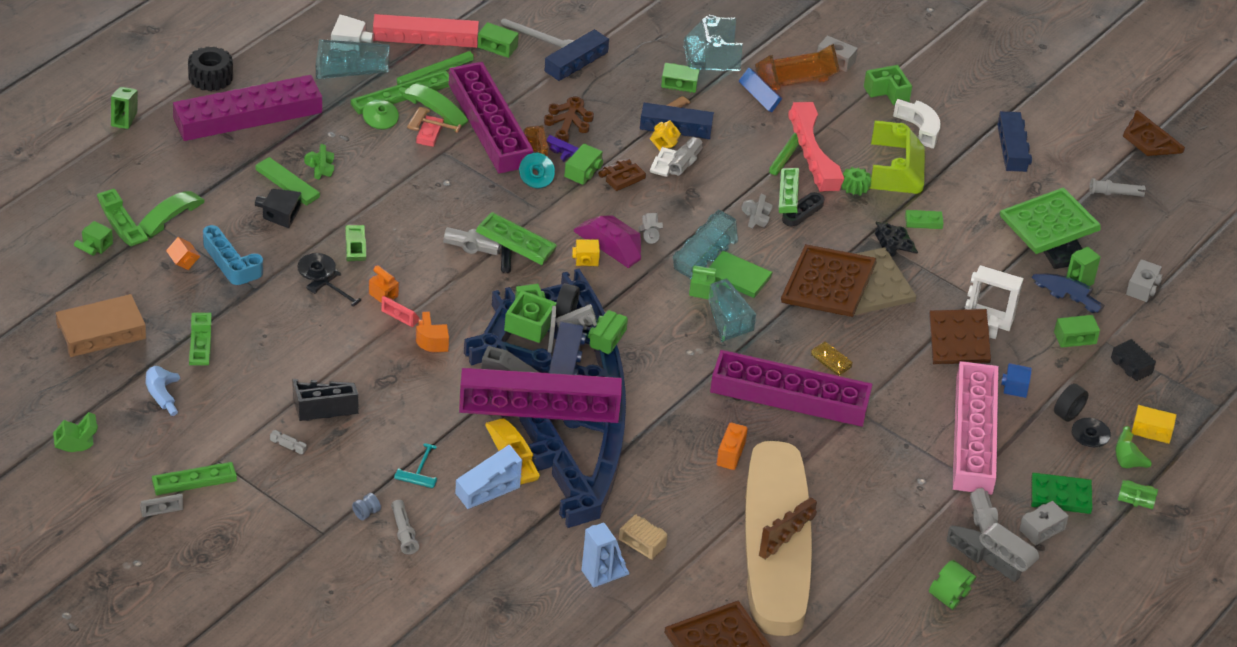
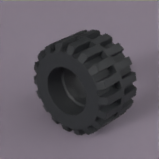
(210, 68)

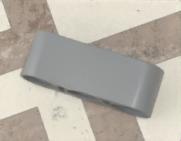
(1009, 547)

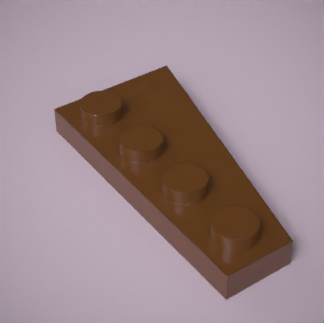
(783, 529)

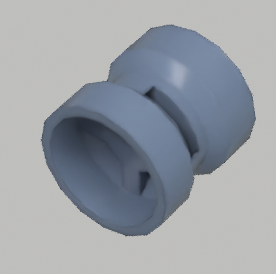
(365, 507)

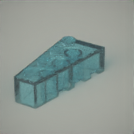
(350, 58)

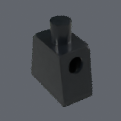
(280, 206)

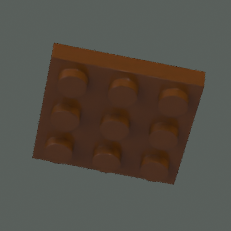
(959, 336)

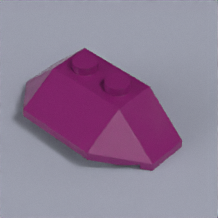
(614, 238)

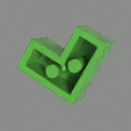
(888, 82)

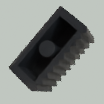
(1133, 360)

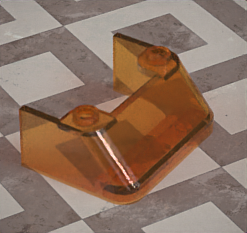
(798, 68)

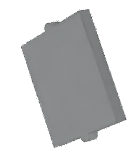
(551, 331)

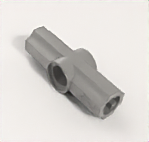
(685, 156)
(471, 241)
(984, 513)

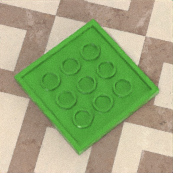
(1050, 220)

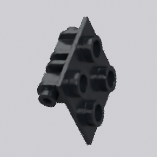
(894, 238)

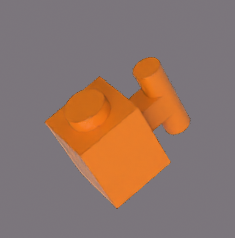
(383, 285)

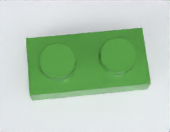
(924, 219)

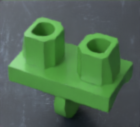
(321, 162)
(1137, 494)

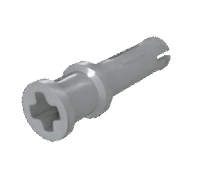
(1108, 187)
(406, 533)

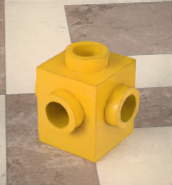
(665, 135)

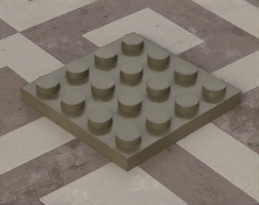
(886, 285)

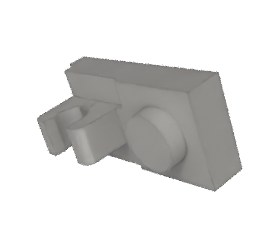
(583, 316)

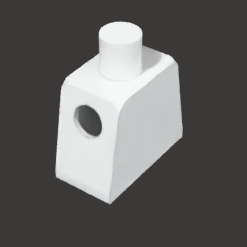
(351, 30)

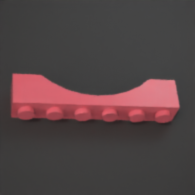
(825, 171)

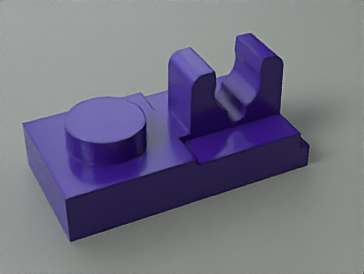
(557, 145)

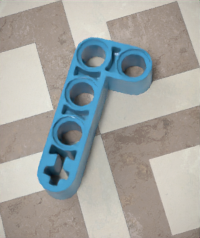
(235, 268)

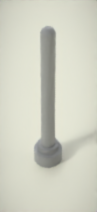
(535, 33)

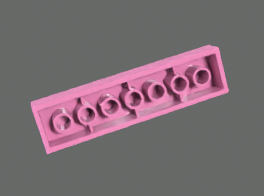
(975, 427)

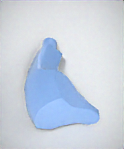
(156, 381)

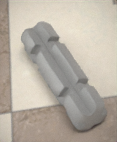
(288, 442)

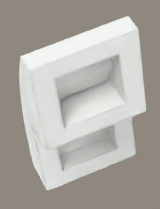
(660, 163)

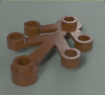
(574, 104)

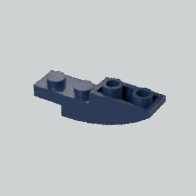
(1063, 285)

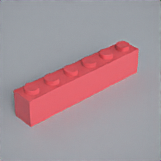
(425, 30)

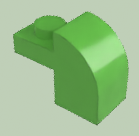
(355, 243)
(76, 437)

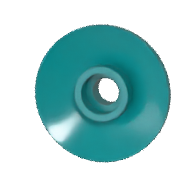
(537, 162)

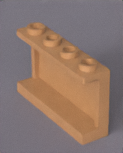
(101, 325)

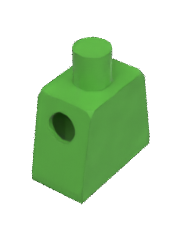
(123, 101)

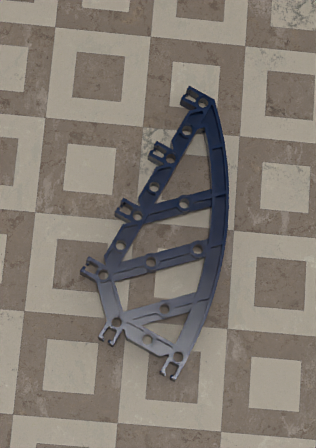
(584, 495)

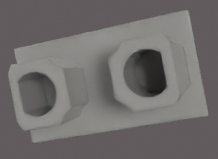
(759, 211)
(650, 227)

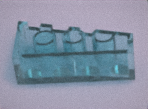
(706, 243)

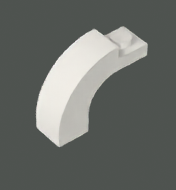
(923, 117)

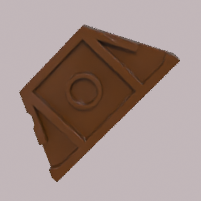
(1150, 137)

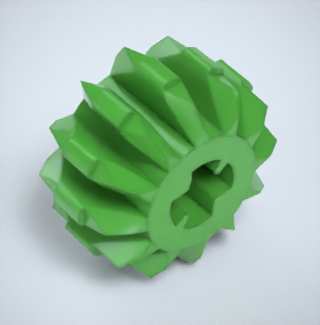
(856, 181)

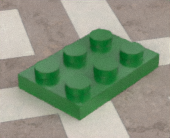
(1067, 492)

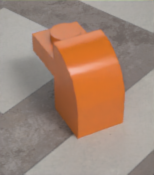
(432, 337)

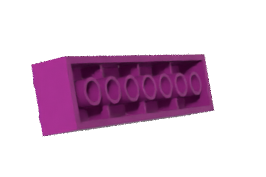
(247, 107)
(489, 116)
(791, 388)
(540, 395)

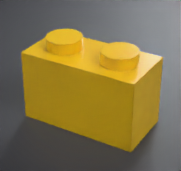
(1153, 424)

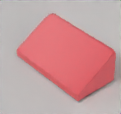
(399, 312)

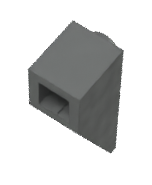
(503, 360)

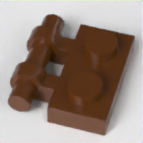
(622, 174)

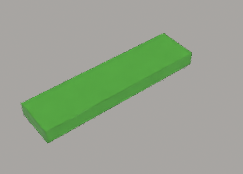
(287, 180)
(789, 190)
(194, 478)

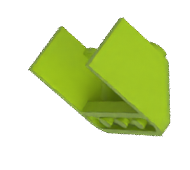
(903, 174)

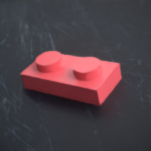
(429, 132)

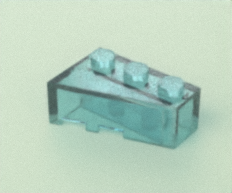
(730, 310)

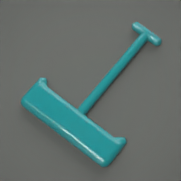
(416, 478)

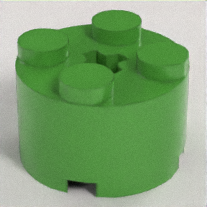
(952, 584)

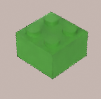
(529, 316)

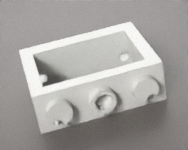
(1000, 280)

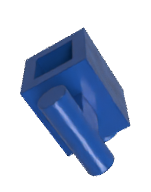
(1016, 380)

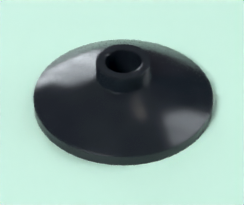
(316, 266)
(1091, 432)

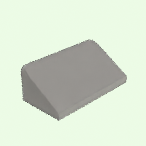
(161, 505)

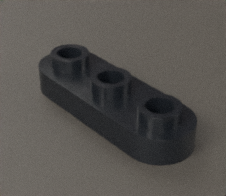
(806, 207)

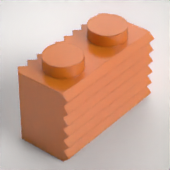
(732, 446)

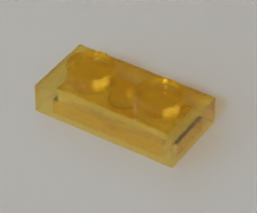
(831, 358)

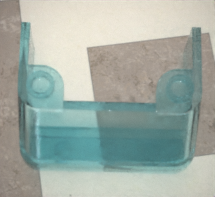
(712, 45)

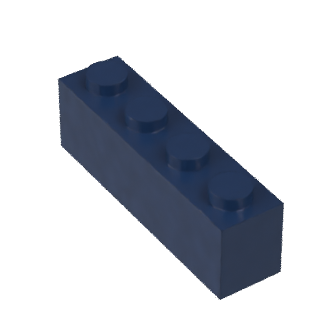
(576, 55)
(688, 121)
(1014, 141)
(567, 349)

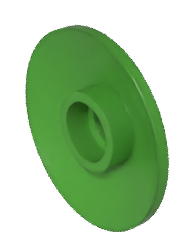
(376, 118)

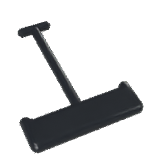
(314, 286)

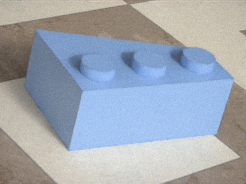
(490, 478)
(602, 556)

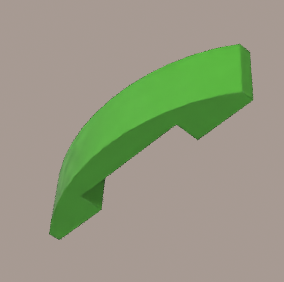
(437, 102)
(166, 210)
(120, 219)
(200, 339)

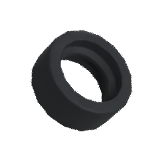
(567, 299)
(1071, 402)

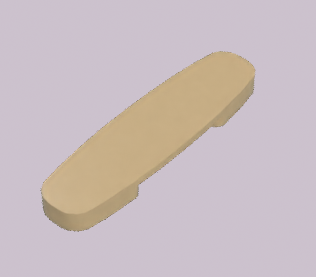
(780, 583)

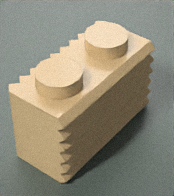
(643, 536)

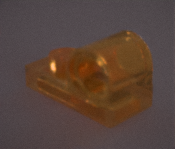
(537, 139)

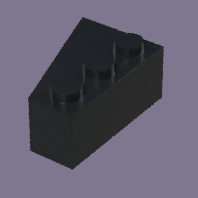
(324, 400)

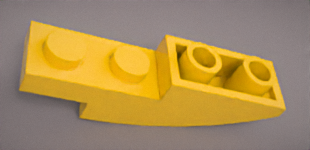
(505, 433)

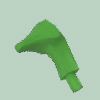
(1128, 453)

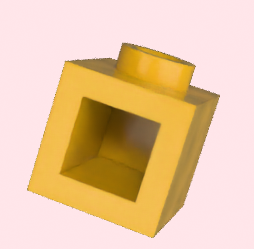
(586, 252)

